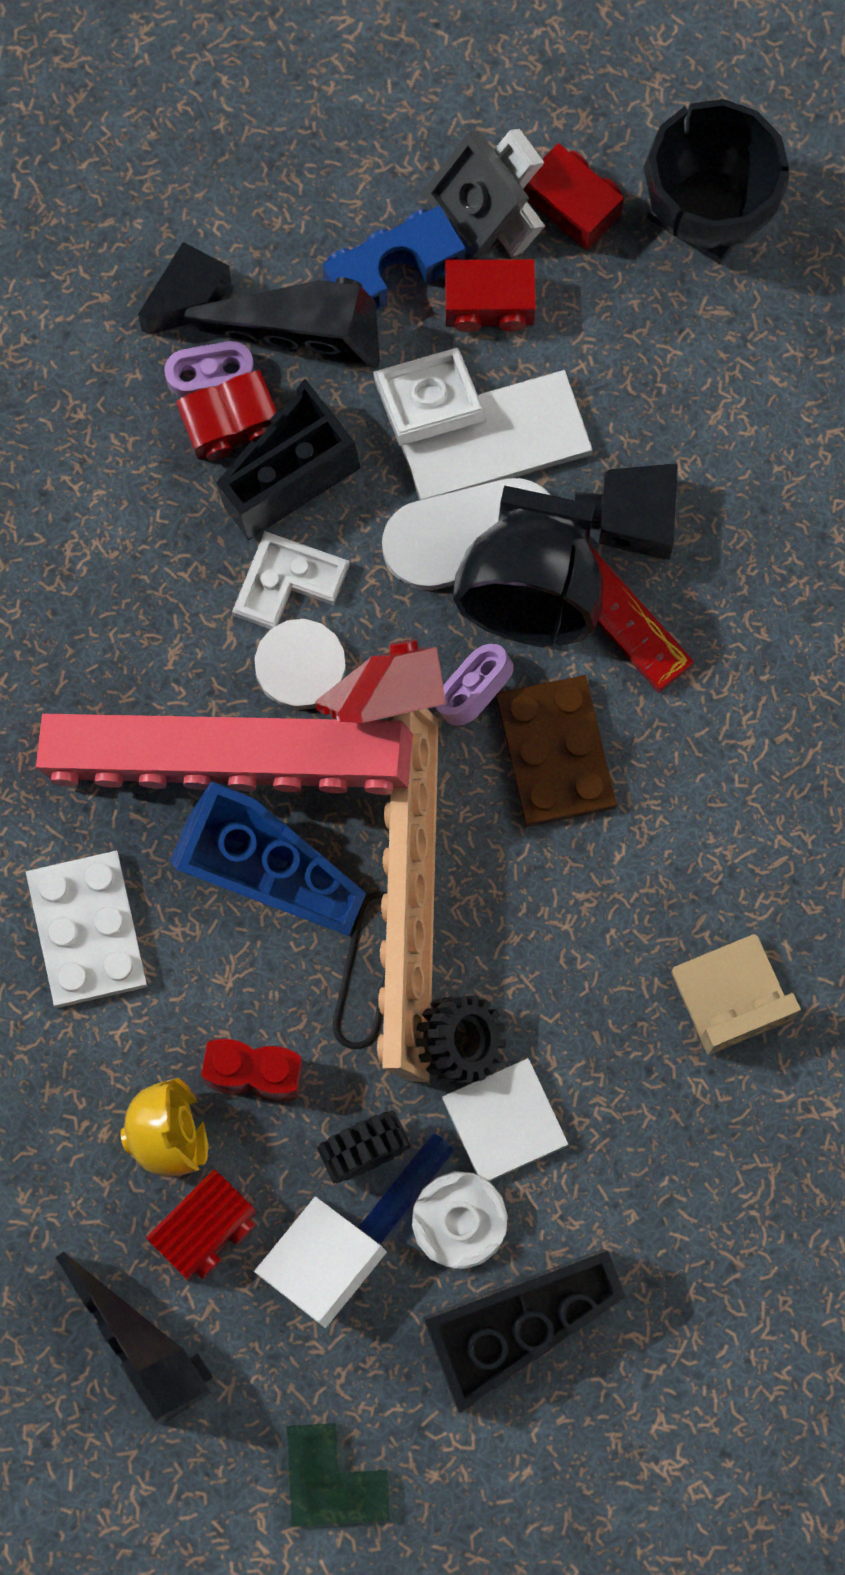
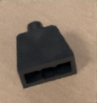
(637, 509)

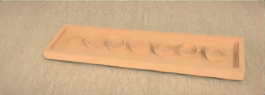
(409, 903)

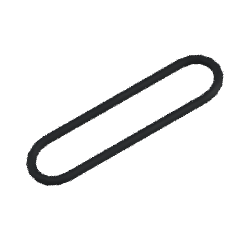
(345, 980)

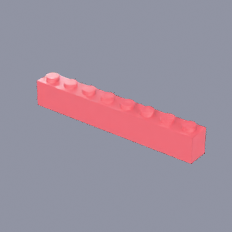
(225, 751)

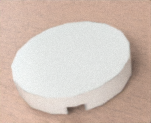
(299, 663)
(459, 1220)

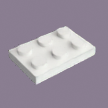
(86, 929)

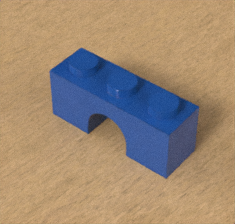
(421, 242)

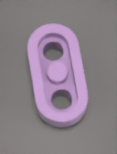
(207, 364)
(475, 684)

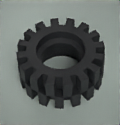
(440, 1045)
(363, 1146)

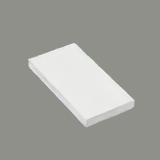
(523, 432)

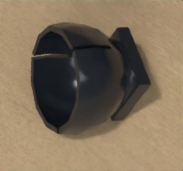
(716, 176)
(530, 565)

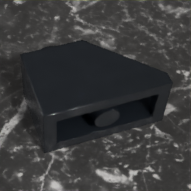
(187, 282)

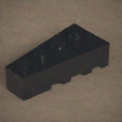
(518, 1323)

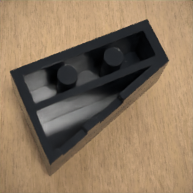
(288, 465)

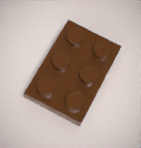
(556, 751)

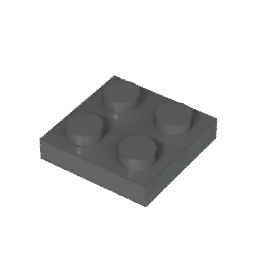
(476, 194)

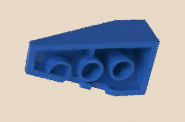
(254, 854)

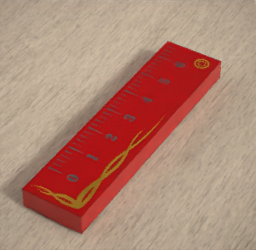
(639, 632)

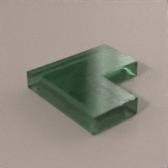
(321, 1493)

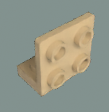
(733, 994)

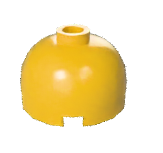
(163, 1132)

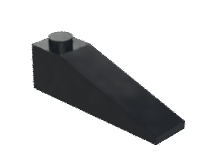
(151, 1360)

